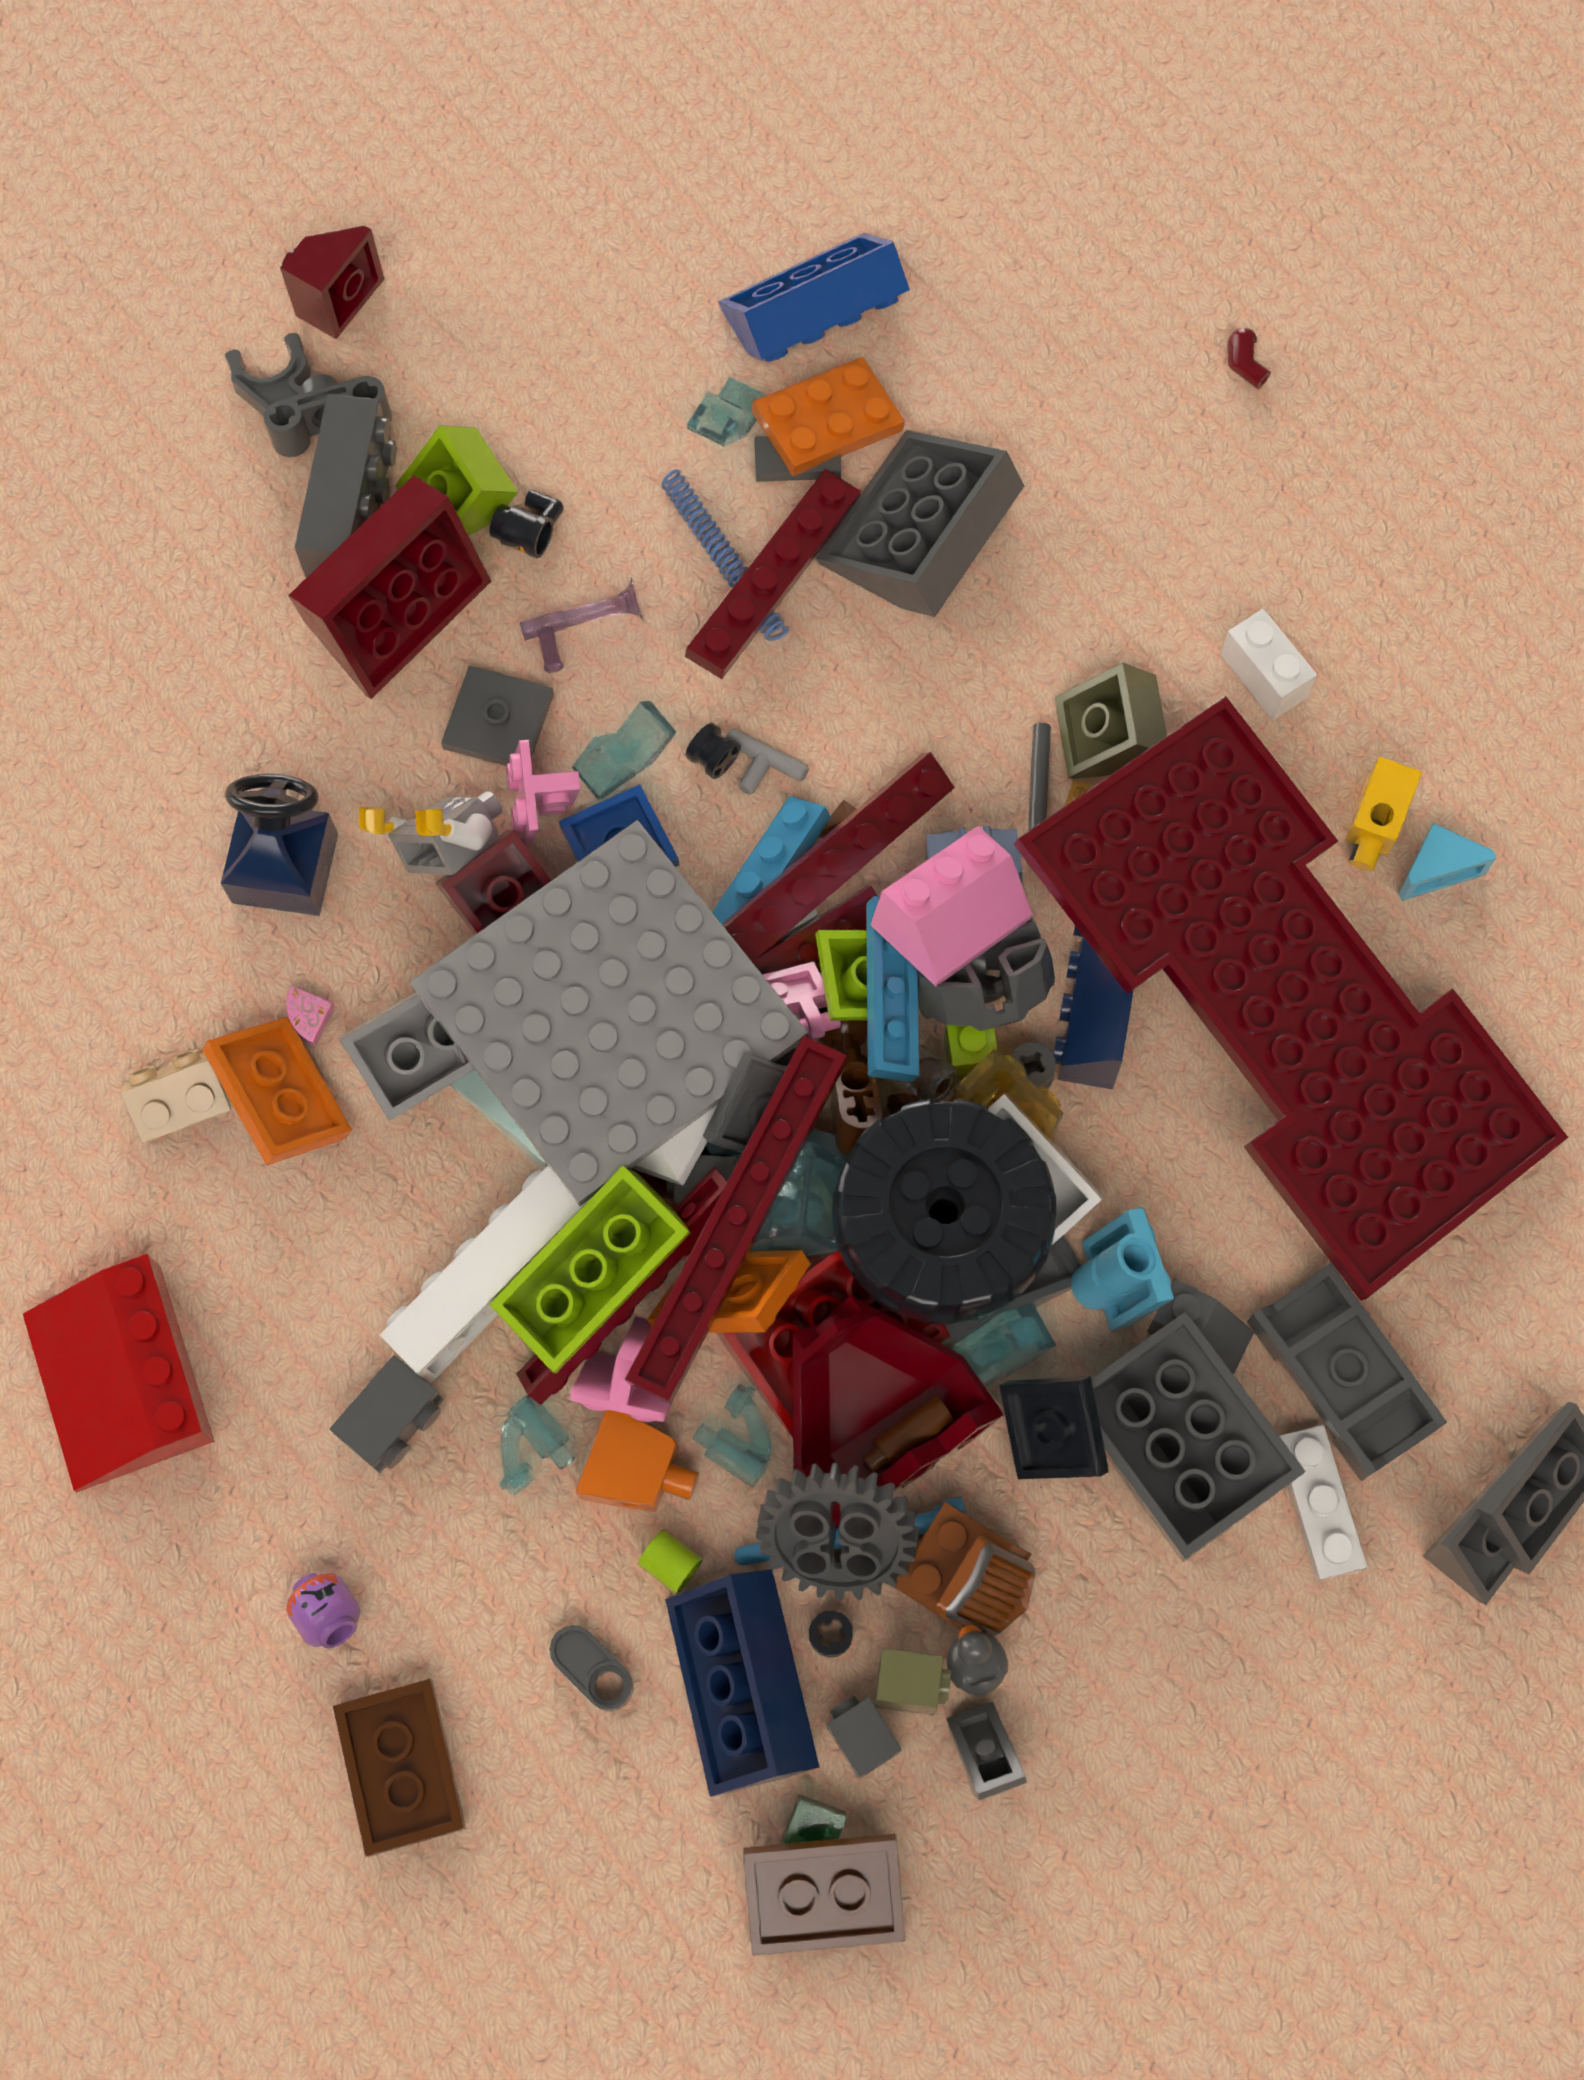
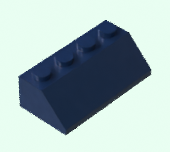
(1095, 1020)
(741, 1682)

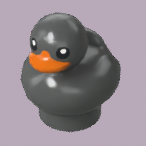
(976, 1661)

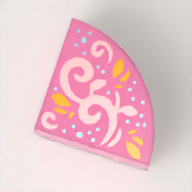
(308, 1014)

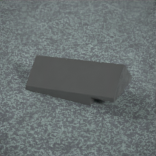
(1518, 1509)

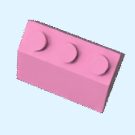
(953, 906)

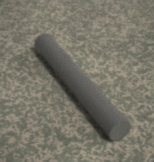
(1039, 774)

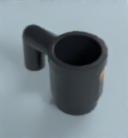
(525, 529)

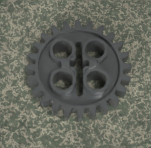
(873, 1531)

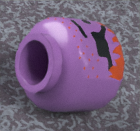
(323, 1610)

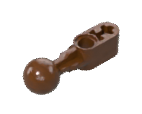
(856, 1095)

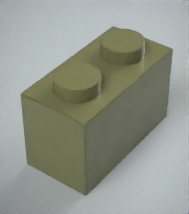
(911, 1682)

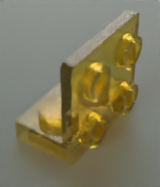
(1004, 1074)

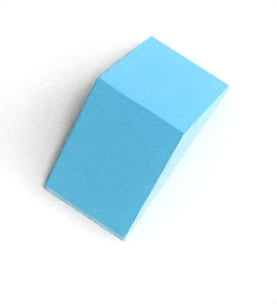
(1445, 861)

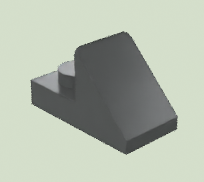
(986, 1751)

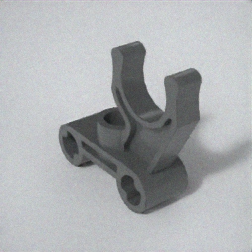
(293, 400)

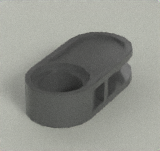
(584, 1661)

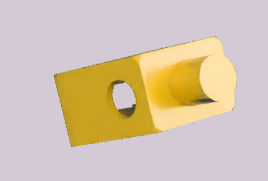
(1383, 800)

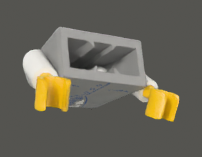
(440, 837)

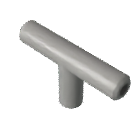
(764, 757)

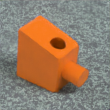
(633, 1466)

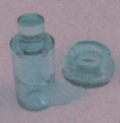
(543, 1434)
(731, 1453)

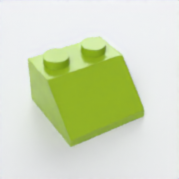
(464, 470)

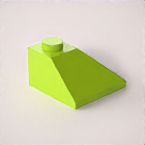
(844, 972)

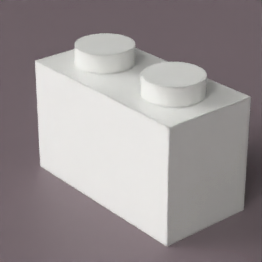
(1268, 664)

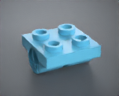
(1122, 1271)

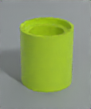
(670, 1561)

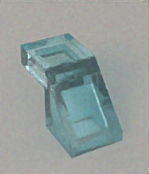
(725, 416)
(620, 756)

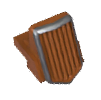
(969, 1573)

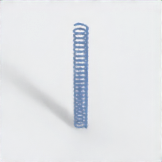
(713, 538)

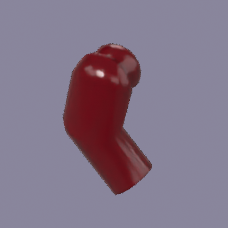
(1242, 360)

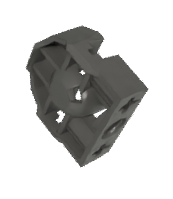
(1023, 981)

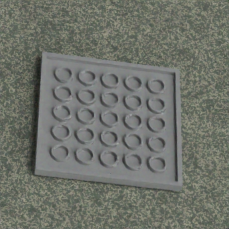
(607, 1010)

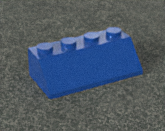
(816, 296)

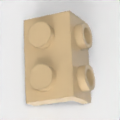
(173, 1096)

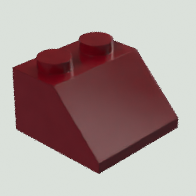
(332, 277)

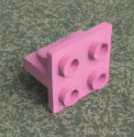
(540, 792)
(603, 1382)

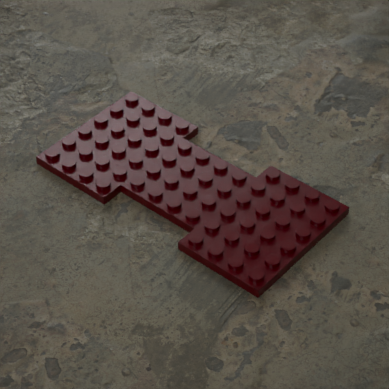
(1382, 1111)

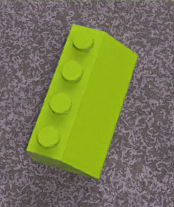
(590, 1268)

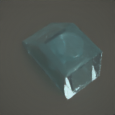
(1006, 1344)

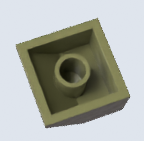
(1109, 721)

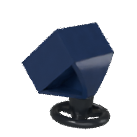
(278, 845)

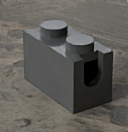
(388, 1415)

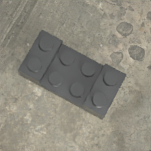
(1347, 1371)

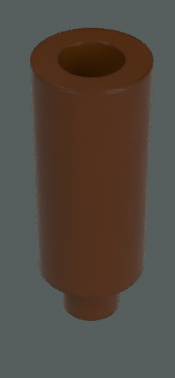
(908, 1433)

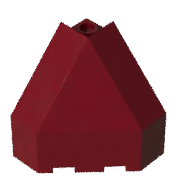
(864, 1375)

